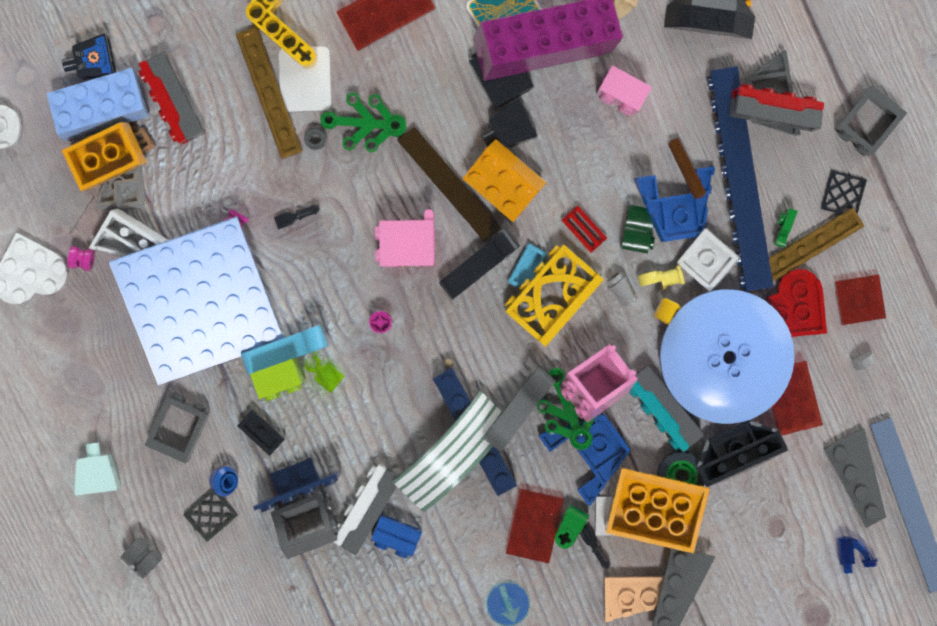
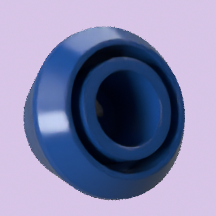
(223, 481)

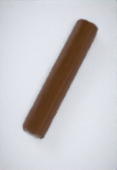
(687, 168)

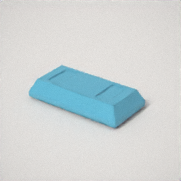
(528, 262)

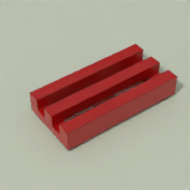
(572, 215)

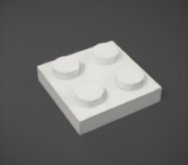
(708, 260)

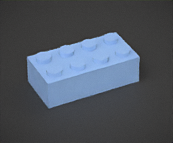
(97, 104)

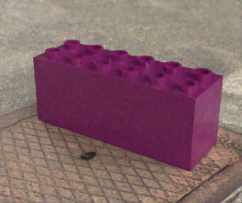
(546, 38)

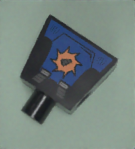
(91, 58)

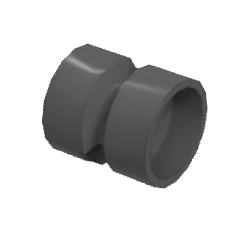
(141, 557)

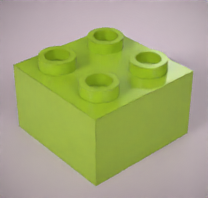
(277, 378)

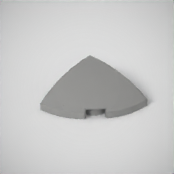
(123, 192)

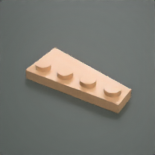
(630, 595)

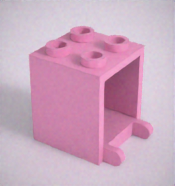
(406, 242)
(598, 383)

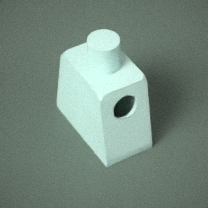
(95, 472)

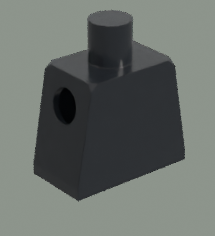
(510, 126)

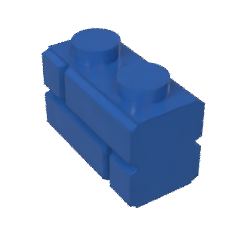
(396, 536)

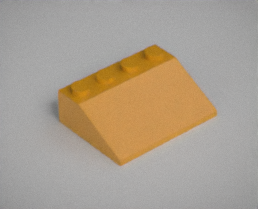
(656, 510)

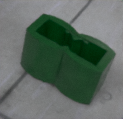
(637, 230)

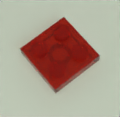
(860, 299)

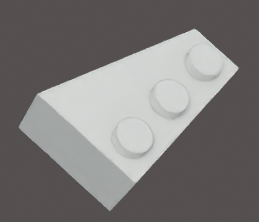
(124, 235)

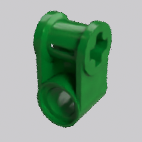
(572, 523)

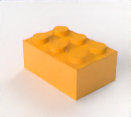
(104, 156)
(504, 180)

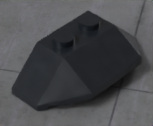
(714, 17)
(739, 451)

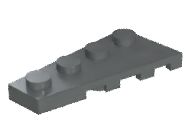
(857, 474)
(680, 585)

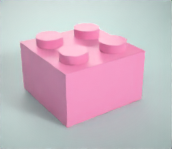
(623, 91)

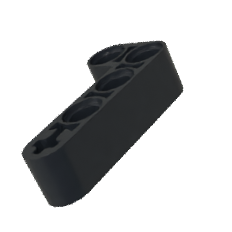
(479, 264)

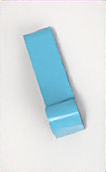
(285, 349)

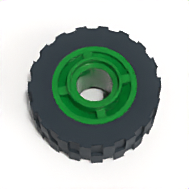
(678, 461)

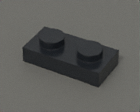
(261, 432)

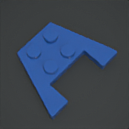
(676, 215)
(602, 456)

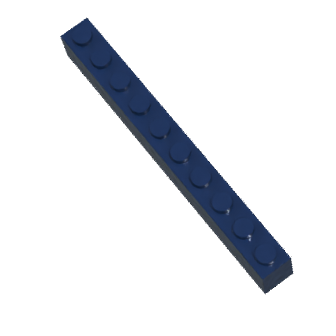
(742, 183)

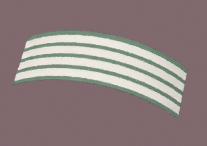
(450, 456)

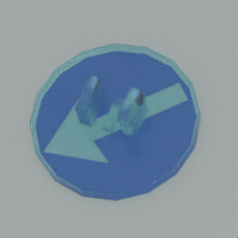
(508, 604)

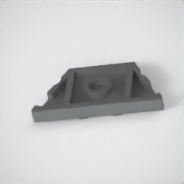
(776, 76)

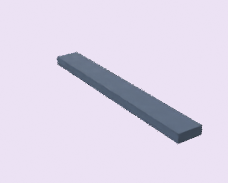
(907, 499)

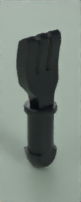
(288, 218)
(591, 540)

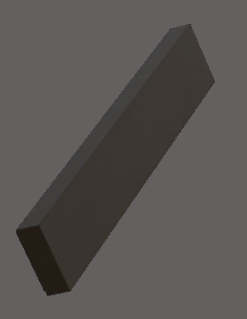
(449, 184)

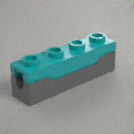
(665, 409)

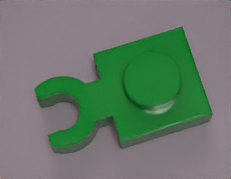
(786, 222)

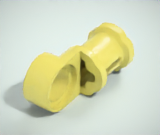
(665, 278)

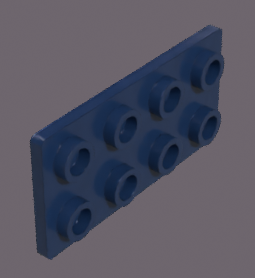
(294, 480)

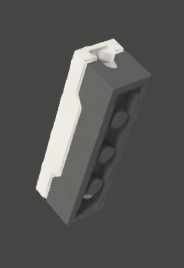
(367, 509)

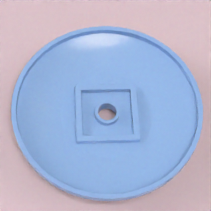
(695, 350)

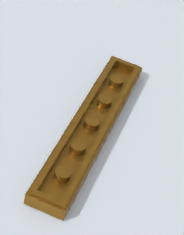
(268, 92)
(814, 243)

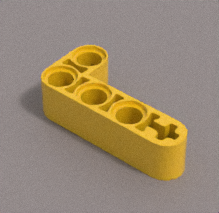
(283, 32)

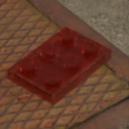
(798, 405)
(534, 525)

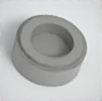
(864, 361)

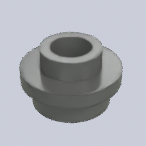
(308, 138)

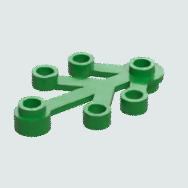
(367, 123)
(568, 415)

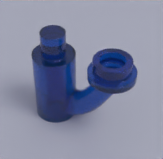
(846, 553)

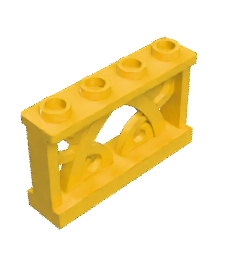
(583, 291)

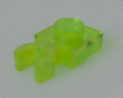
(327, 375)

